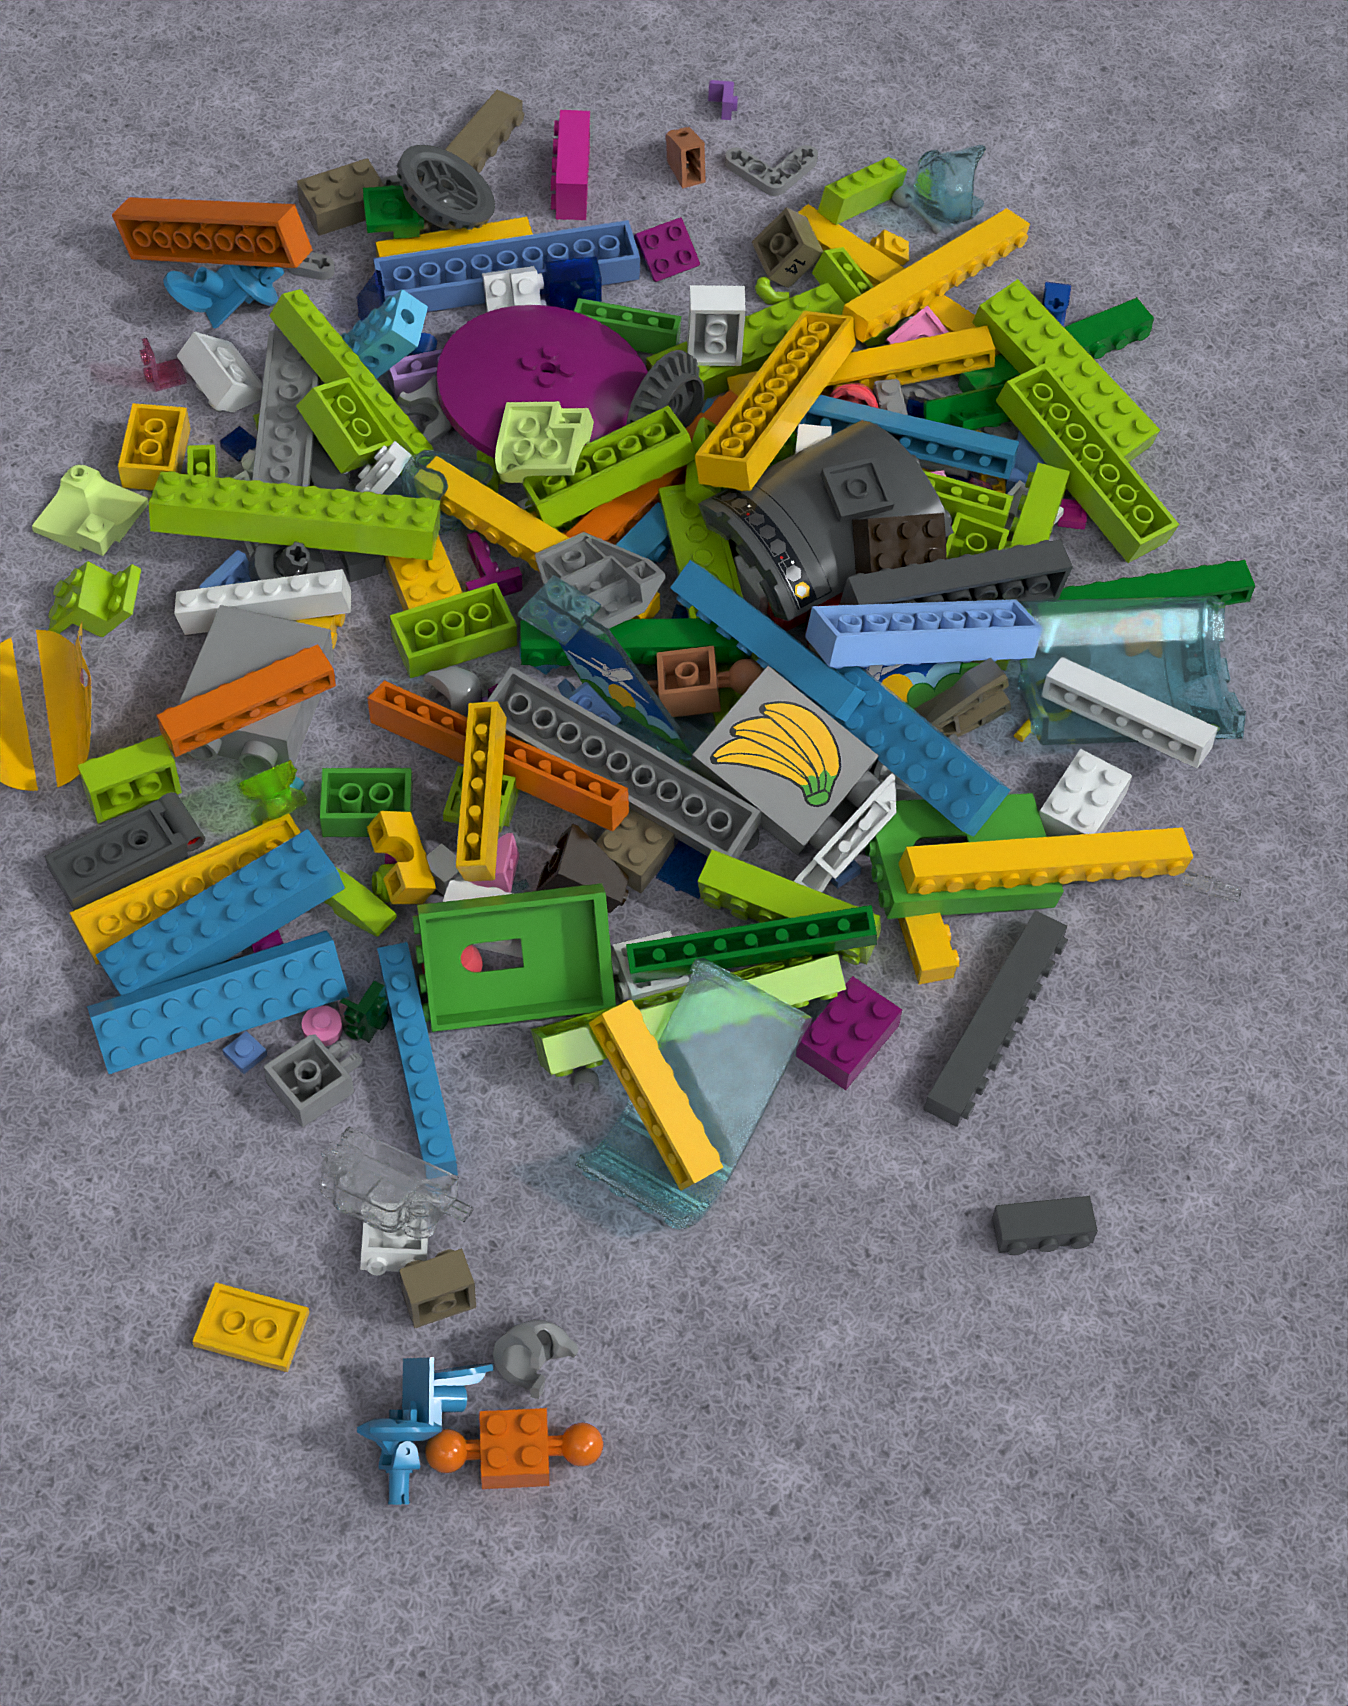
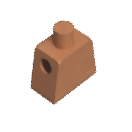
(685, 148)

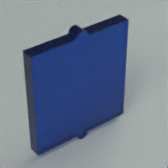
(371, 295)
(683, 869)

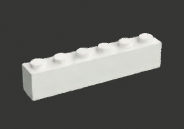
(282, 597)
(1129, 712)

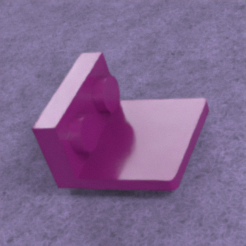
(667, 249)

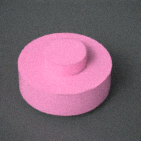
(324, 1023)

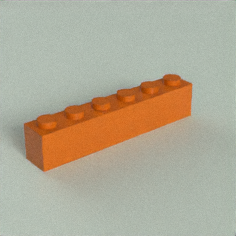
(246, 700)

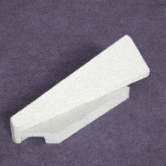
(851, 837)

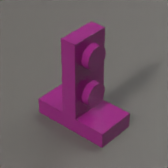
(508, 580)

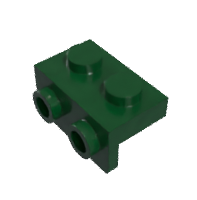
(368, 1016)

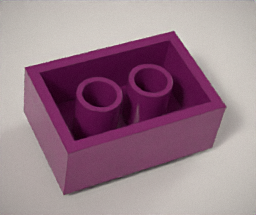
(849, 1033)

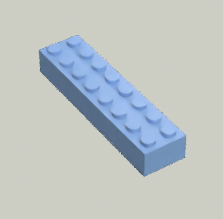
(922, 633)

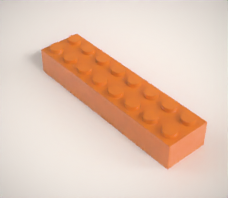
(213, 232)

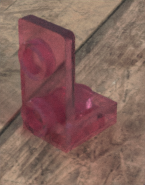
(161, 375)

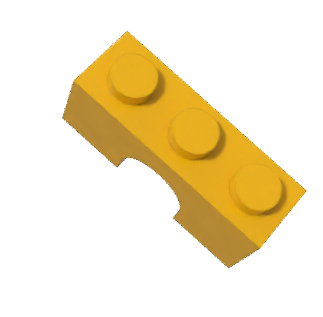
(411, 877)

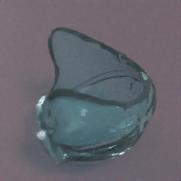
(947, 183)
(425, 482)

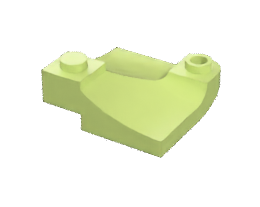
(540, 440)
(89, 511)

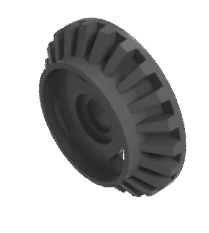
(450, 188)
(670, 382)

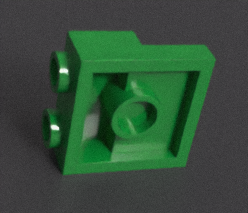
(389, 211)

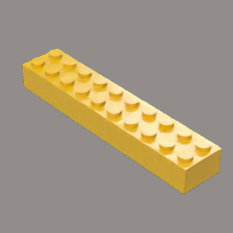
(775, 401)

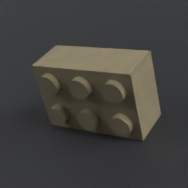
(336, 196)

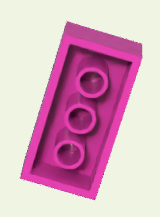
(571, 165)

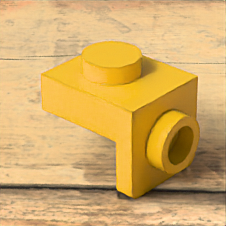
(892, 246)

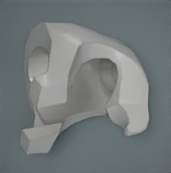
(426, 403)
(457, 685)
(525, 1350)

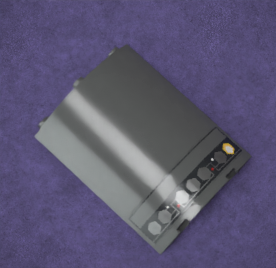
(791, 526)

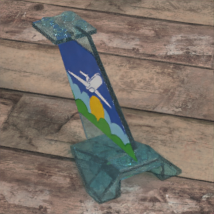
(606, 667)

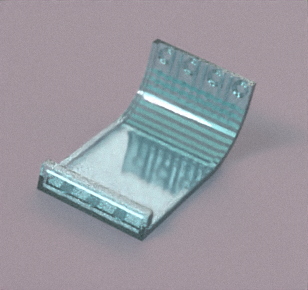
(728, 1058)

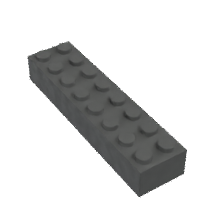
(1016, 573)

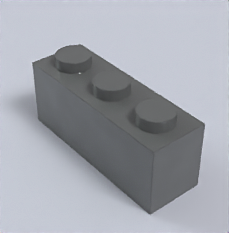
(1044, 1225)

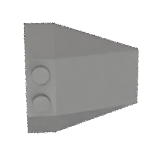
(605, 572)

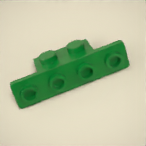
(968, 409)

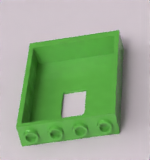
(917, 819)
(562, 953)

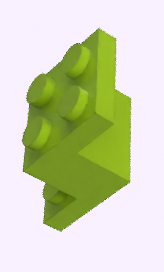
(94, 599)
(509, 798)

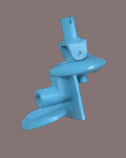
(224, 290)
(424, 1399)

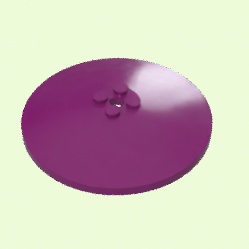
(503, 358)

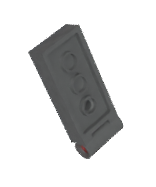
(125, 851)

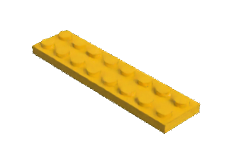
(140, 903)

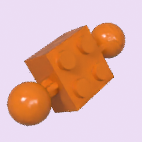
(514, 1448)

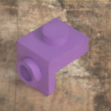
(723, 92)

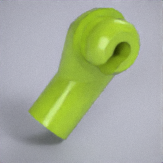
(767, 293)

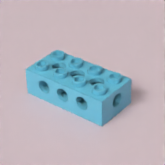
(388, 332)

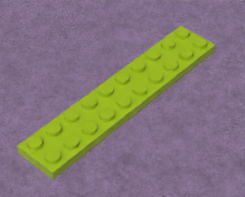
(706, 548)

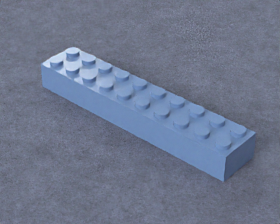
(454, 274)

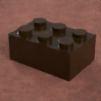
(898, 541)

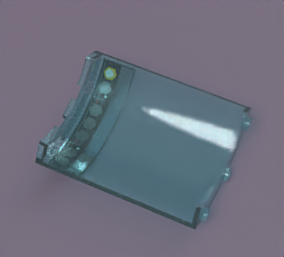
(1147, 644)

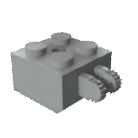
(311, 1078)

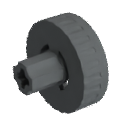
(290, 562)

